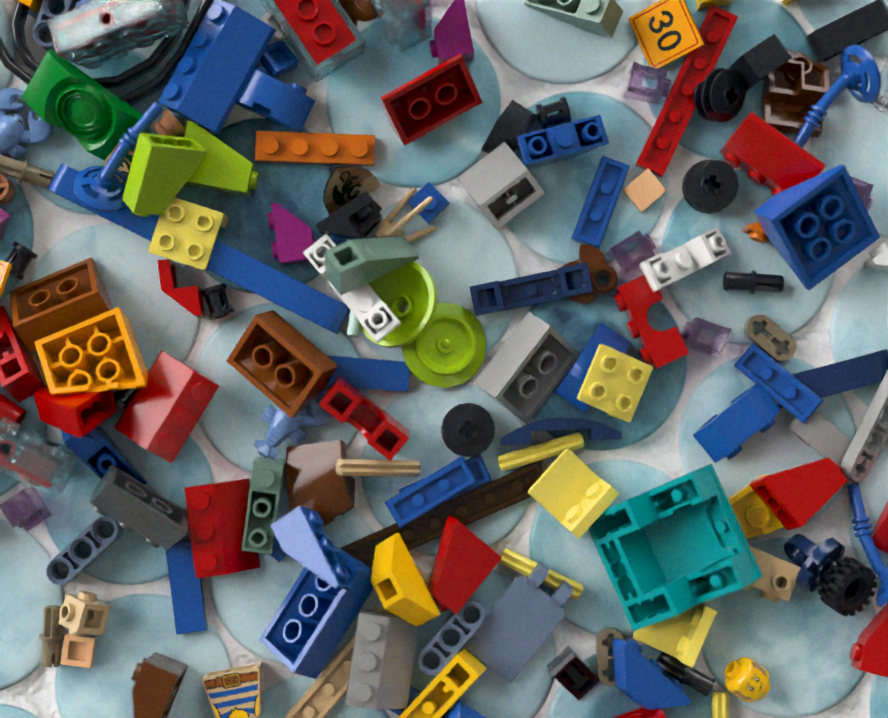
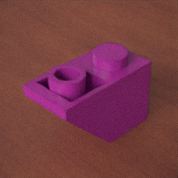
(291, 236)

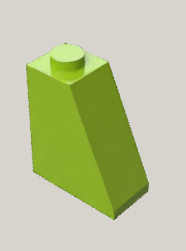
(222, 167)
(160, 171)

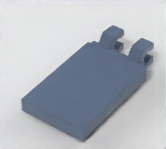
(519, 623)

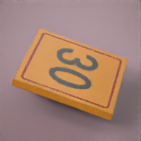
(666, 32)

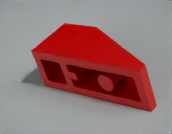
(17, 367)
(871, 649)

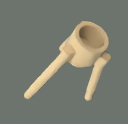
(391, 229)

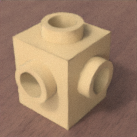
(83, 614)

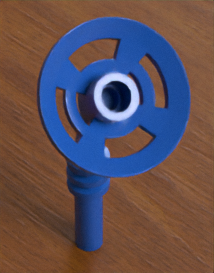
(852, 77)
(106, 180)
(864, 535)

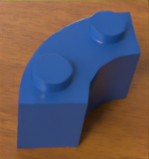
(275, 100)
(575, 376)
(732, 427)

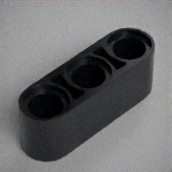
(849, 30)

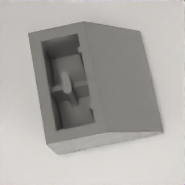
(500, 185)

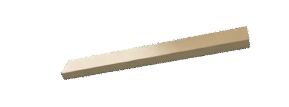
(333, 681)

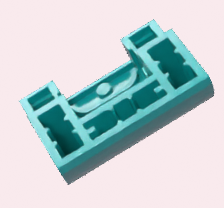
(674, 548)

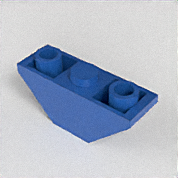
(562, 141)
(643, 679)

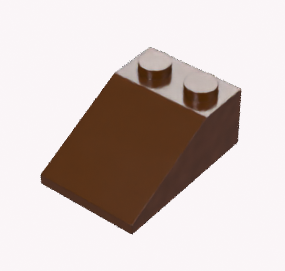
(156, 685)

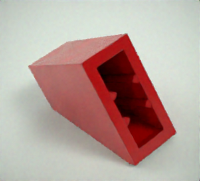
(75, 412)
(799, 491)
(459, 566)

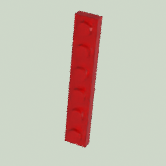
(679, 102)

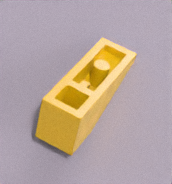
(446, 687)

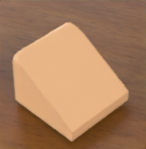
(644, 190)

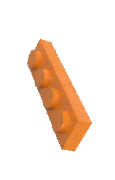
(315, 148)

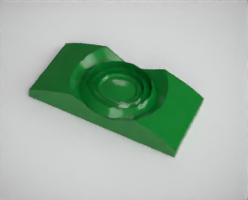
(79, 105)

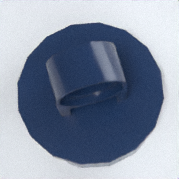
(812, 559)

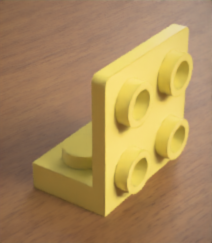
(187, 233)
(614, 383)
(572, 493)
(680, 635)

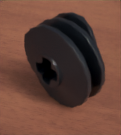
(720, 95)
(722, 177)
(480, 439)

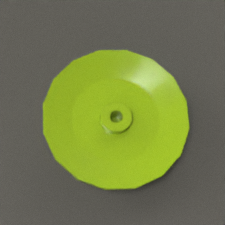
(448, 349)

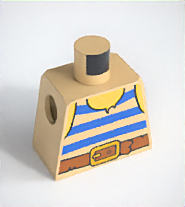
(236, 691)

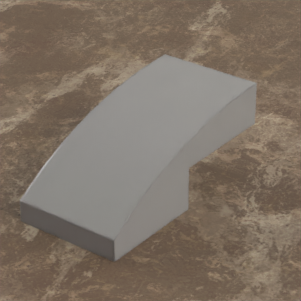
(822, 437)

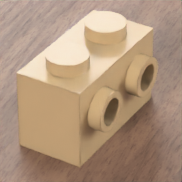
(778, 576)

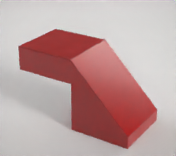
(188, 297)

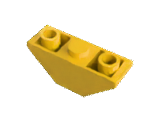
(400, 583)

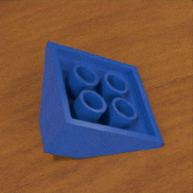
(818, 225)

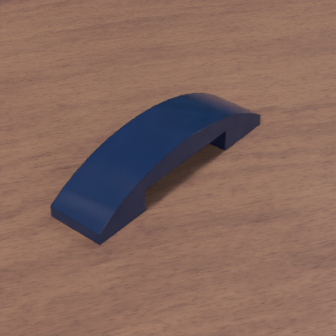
(531, 289)
(845, 374)
(596, 430)

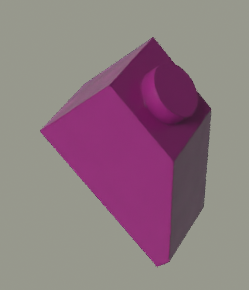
(452, 35)

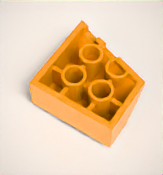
(93, 356)

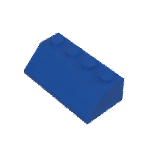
(216, 66)
(316, 617)

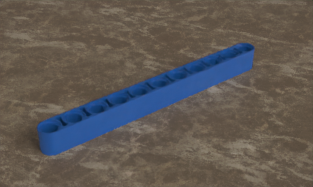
(226, 263)

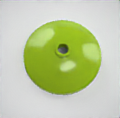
(402, 287)

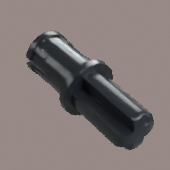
(753, 282)
(686, 674)

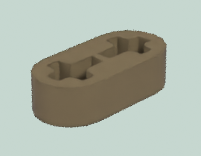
(774, 332)
(602, 654)

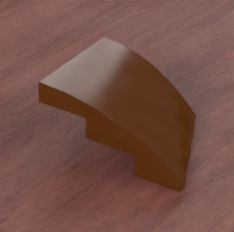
(792, 91)
(314, 479)

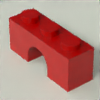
(657, 346)
(355, 408)

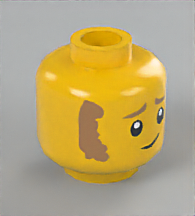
(747, 679)

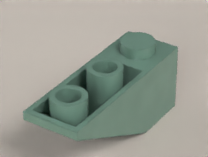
(589, 15)
(366, 260)
(263, 504)

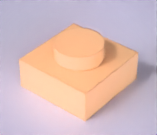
(78, 650)

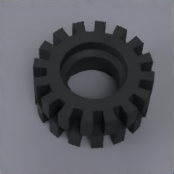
(859, 581)

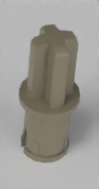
(25, 172)
(51, 637)

